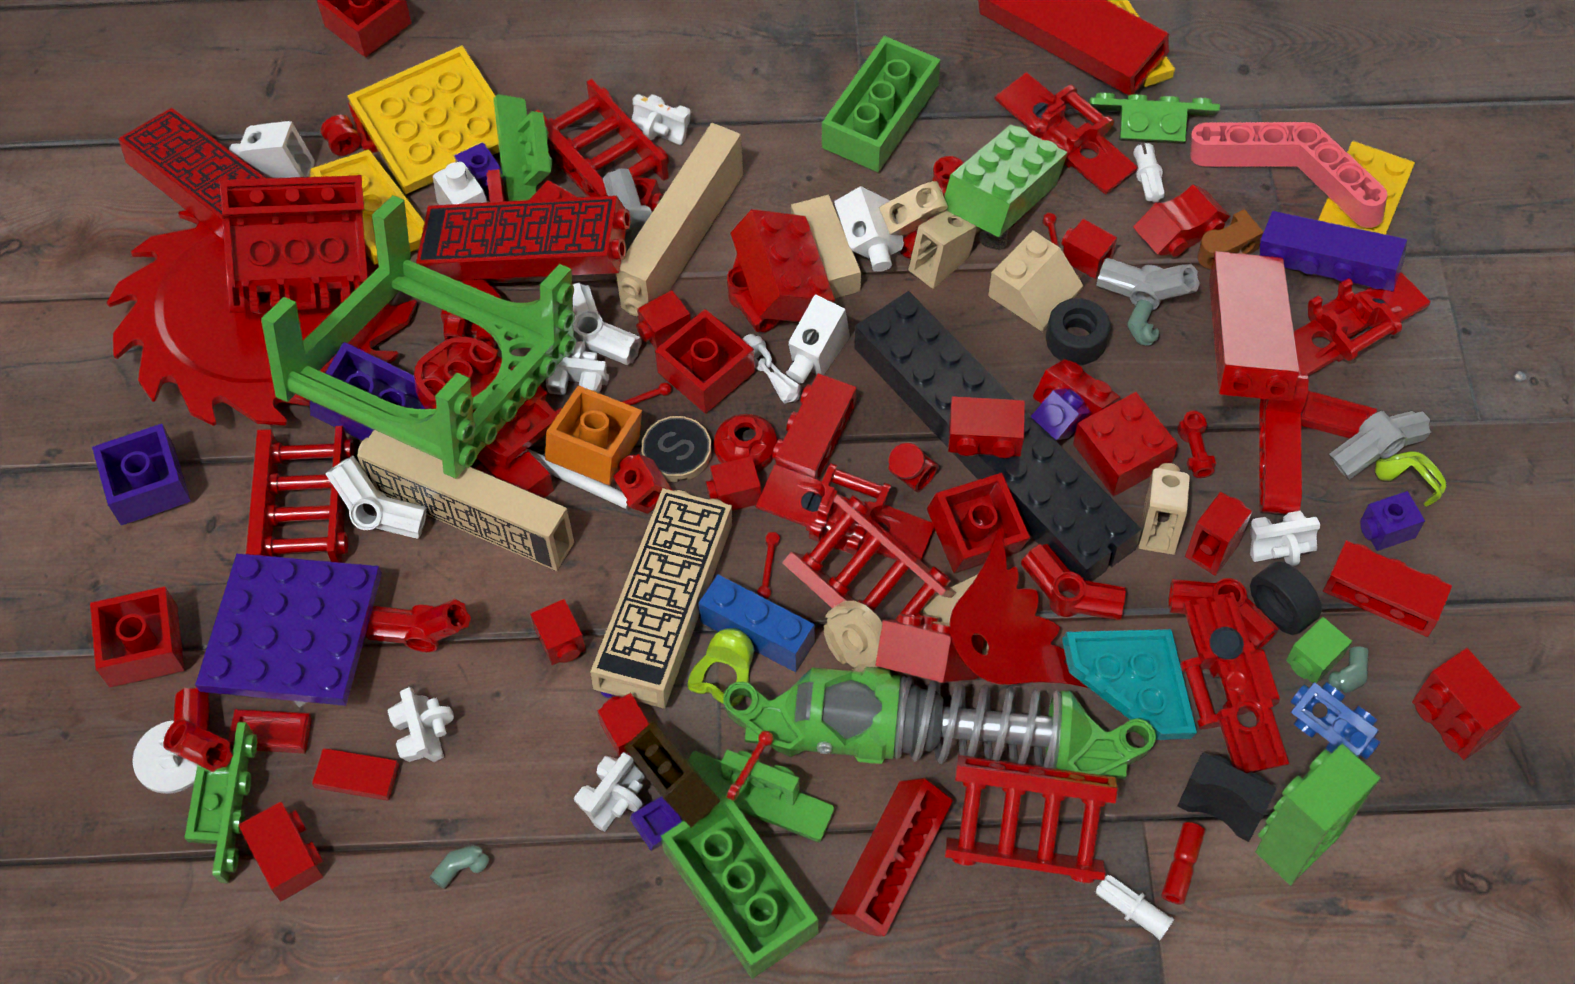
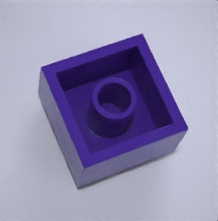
(141, 474)

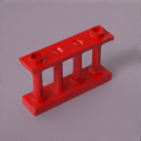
(584, 171)
(269, 483)
(835, 589)
(1055, 787)

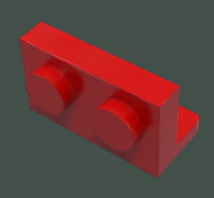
(1071, 376)

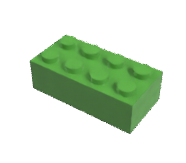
(880, 103)
(1004, 179)
(1315, 812)
(740, 887)

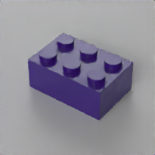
(369, 375)

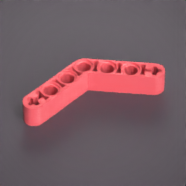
(1298, 146)

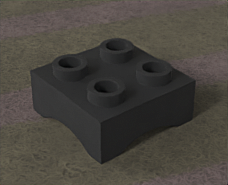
(1227, 794)

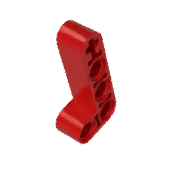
(1281, 451)

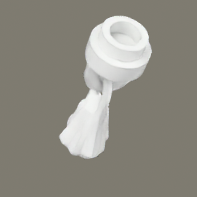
(786, 388)

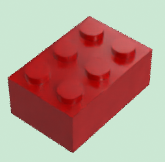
(780, 264)

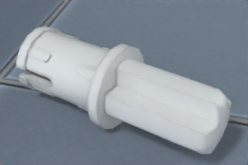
(1149, 173)
(1134, 906)

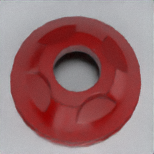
(761, 447)

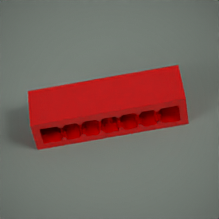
(892, 857)

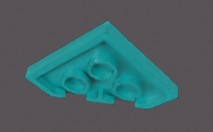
(1135, 675)

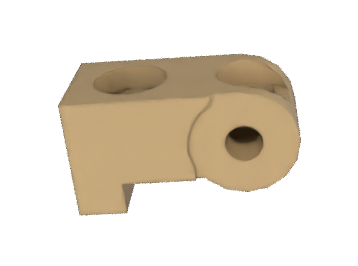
(913, 208)

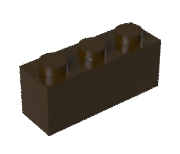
(672, 774)

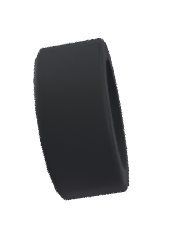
(1286, 597)

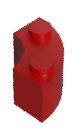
(1181, 221)

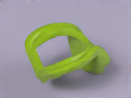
(1393, 466)
(727, 647)

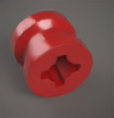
(340, 135)
(943, 169)

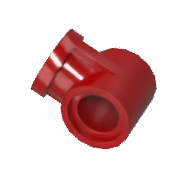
(912, 466)

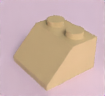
(1034, 280)

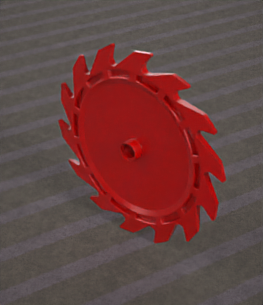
(203, 347)

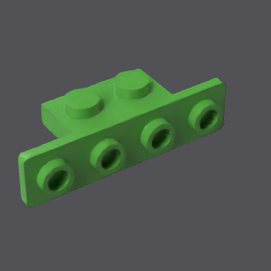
(1153, 120)
(521, 147)
(766, 793)
(218, 802)

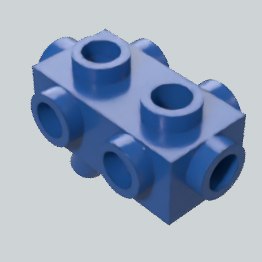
(1339, 725)

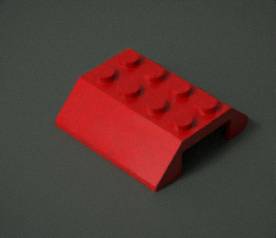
(293, 239)

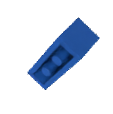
(771, 628)

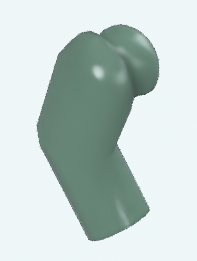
(1139, 326)
(1355, 674)
(456, 860)

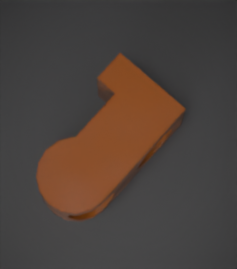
(1240, 237)

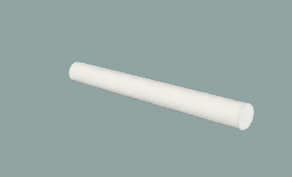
(583, 482)

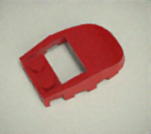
(481, 365)

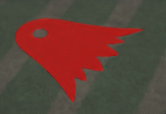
(1007, 620)

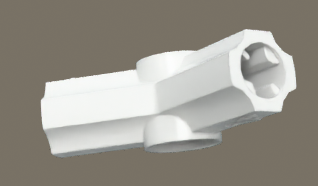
(604, 338)
(392, 514)

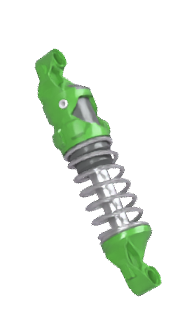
(884, 716)

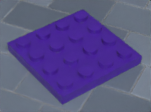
(289, 629)

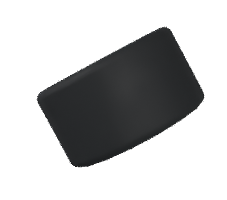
(1080, 314)

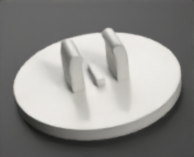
(160, 768)

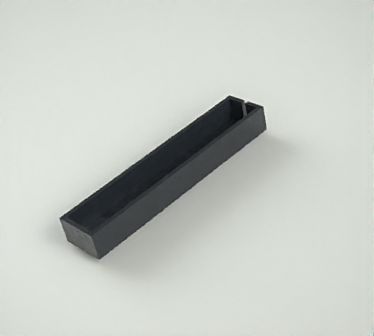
(1047, 485)

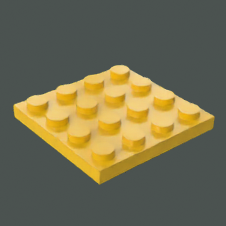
(428, 116)

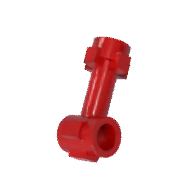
(1191, 431)

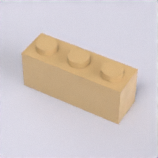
(832, 245)

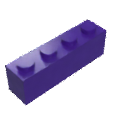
(1334, 250)

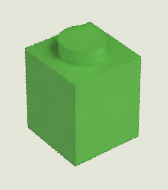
(1318, 651)

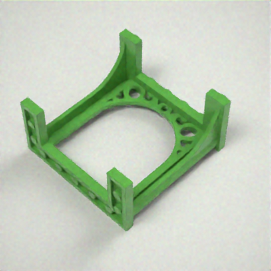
(452, 429)

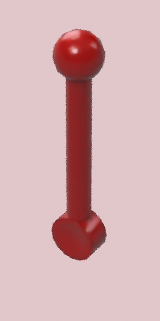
(1049, 220)
(663, 389)
(772, 540)
(765, 739)

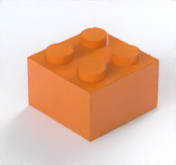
(593, 434)

